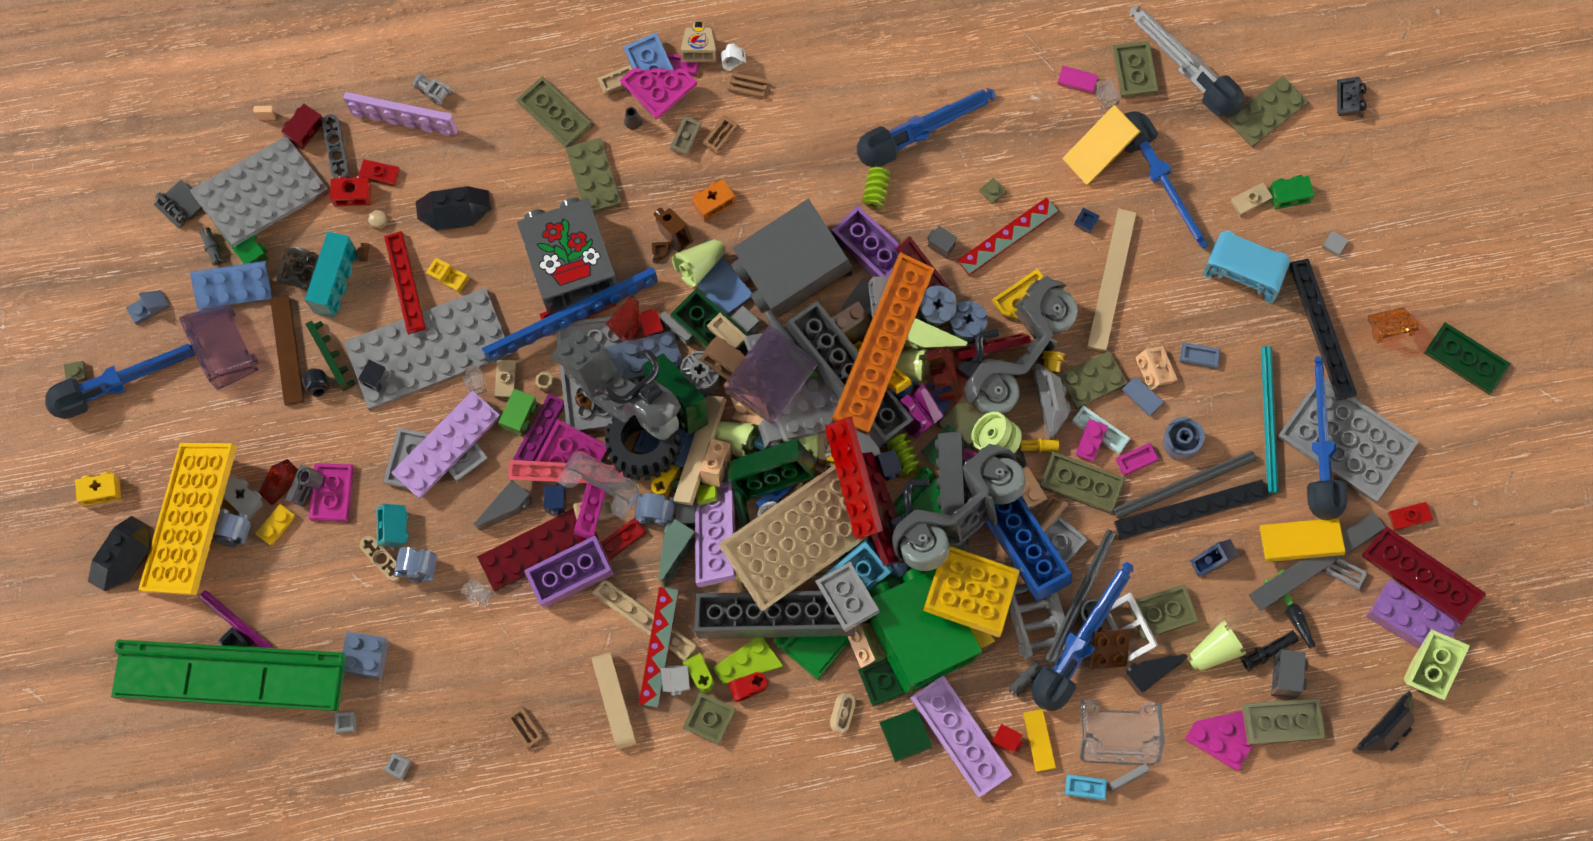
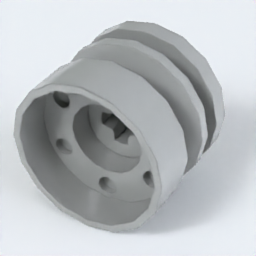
(708, 381)

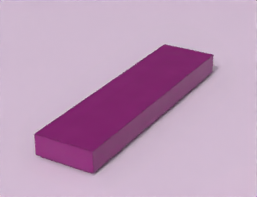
(540, 429)

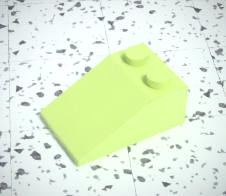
(927, 336)
(1436, 664)

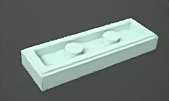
(1112, 438)

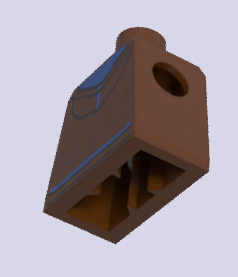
(673, 228)

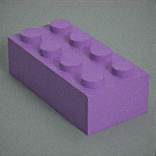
(866, 243)
(569, 572)
(1408, 615)

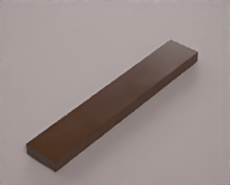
(287, 350)

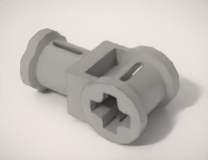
(433, 89)

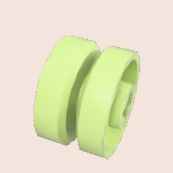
(996, 430)

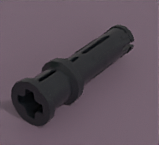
(1261, 655)

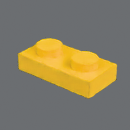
(275, 525)

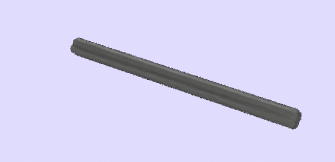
(1184, 484)
(1080, 597)

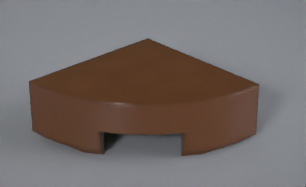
(660, 250)
(363, 251)

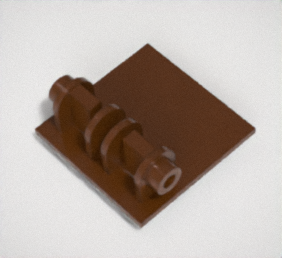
(1110, 648)

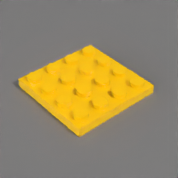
(972, 591)

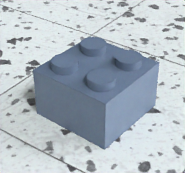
(365, 655)

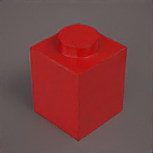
(650, 323)
(1007, 739)

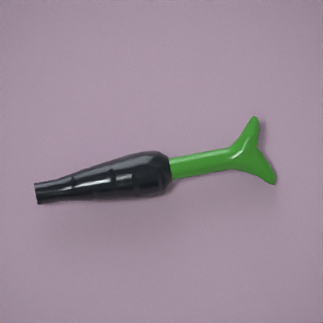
(1297, 618)

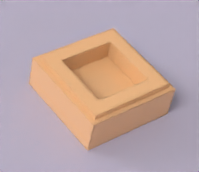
(264, 112)

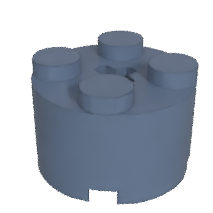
(945, 301)
(970, 312)
(1188, 429)
(654, 509)
(231, 529)
(415, 565)

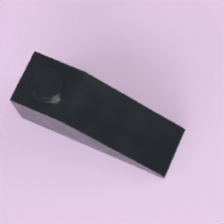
(1149, 672)

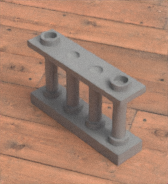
(1055, 620)

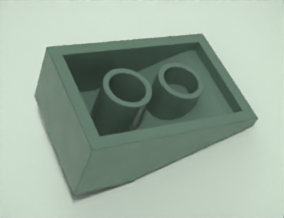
(676, 545)

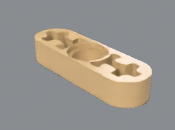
(368, 552)

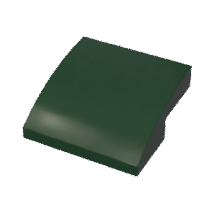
(905, 735)

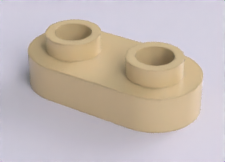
(842, 712)

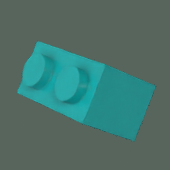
(391, 525)

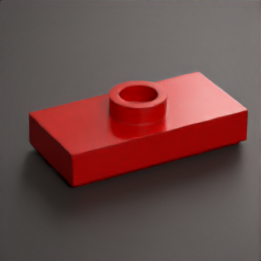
(379, 172)
(1410, 516)

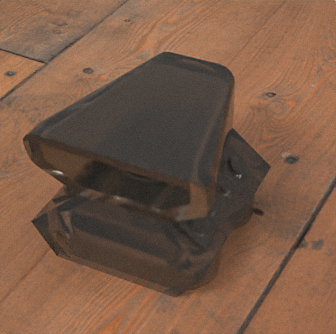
(297, 268)

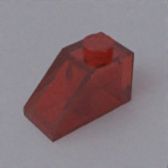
(625, 320)
(278, 481)

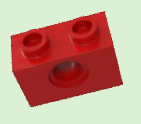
(359, 197)

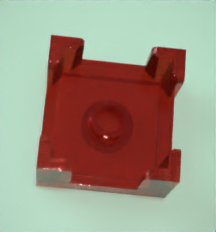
(949, 374)

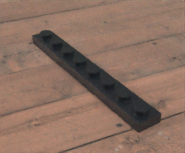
(1322, 329)
(1191, 510)

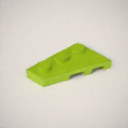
(750, 658)

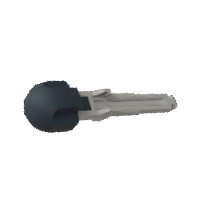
(1220, 94)

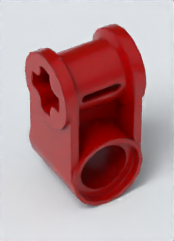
(743, 687)

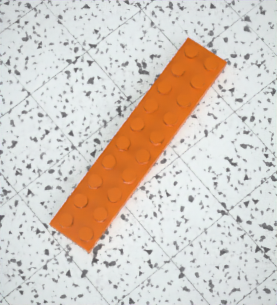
(883, 342)

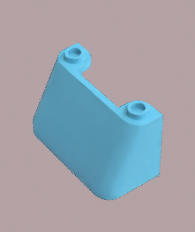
(1248, 264)

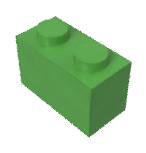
(518, 412)

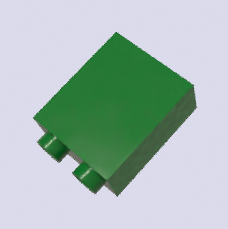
(915, 641)

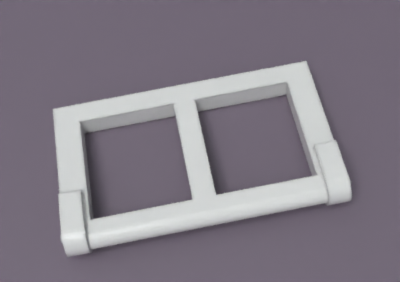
(1140, 621)

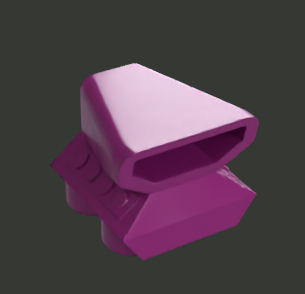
(922, 409)

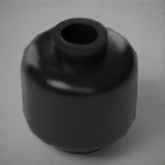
(315, 382)

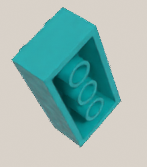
(331, 274)

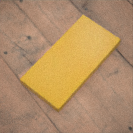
(1101, 145)
(1301, 540)

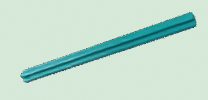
(1269, 420)

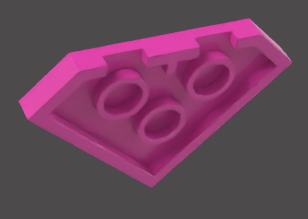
(658, 88)
(566, 440)
(1221, 738)

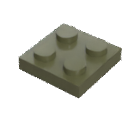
(709, 718)

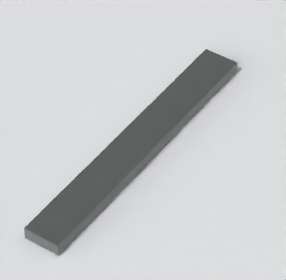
(1309, 567)

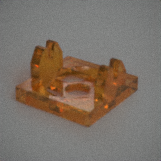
(1400, 314)

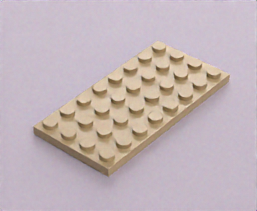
(792, 540)

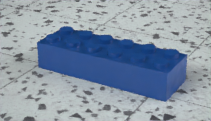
(1030, 549)

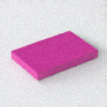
(333, 497)

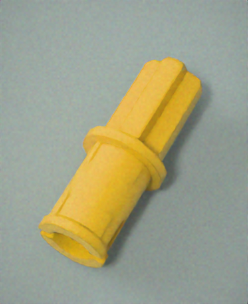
(1039, 445)

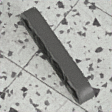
(335, 148)

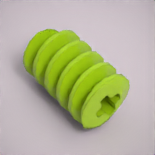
(873, 192)
(905, 459)

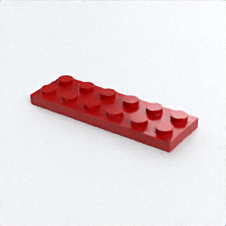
(853, 478)

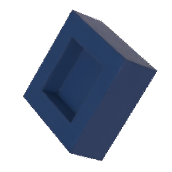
(1086, 220)

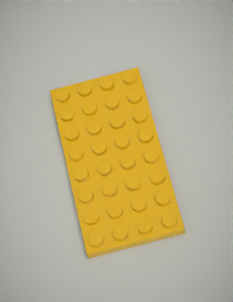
(188, 518)

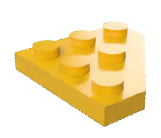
(1006, 301)

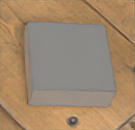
(1335, 243)
(345, 722)
(397, 766)

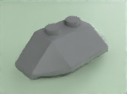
(1051, 399)

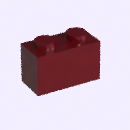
(302, 126)

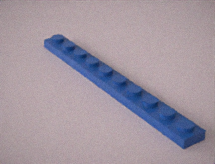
(570, 315)

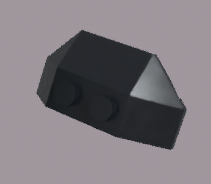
(453, 207)
(120, 554)
(1389, 728)

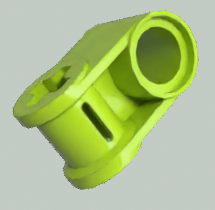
(698, 670)

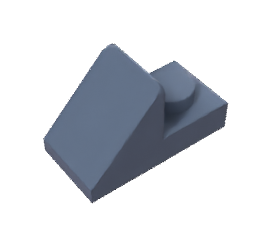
(149, 305)

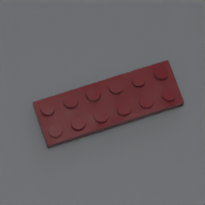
(886, 511)
(509, 560)
(1424, 575)

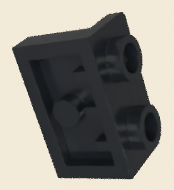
(1351, 96)

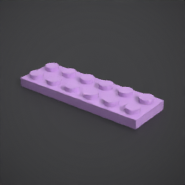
(402, 114)
(446, 445)
(712, 525)
(961, 736)

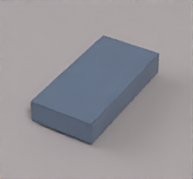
(1199, 355)
(1142, 396)

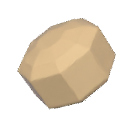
(377, 219)
(544, 381)

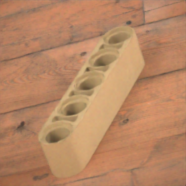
(613, 700)

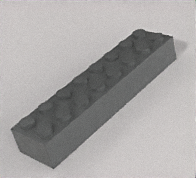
(835, 354)
(740, 617)

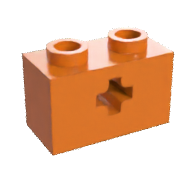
(708, 207)

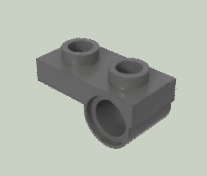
(304, 480)

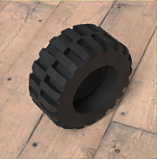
(634, 464)

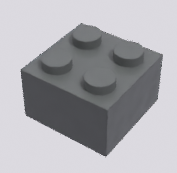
(1288, 674)

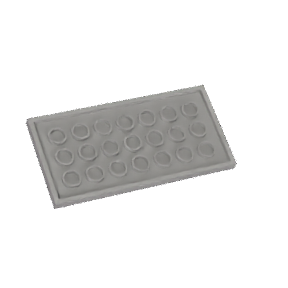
(431, 356)

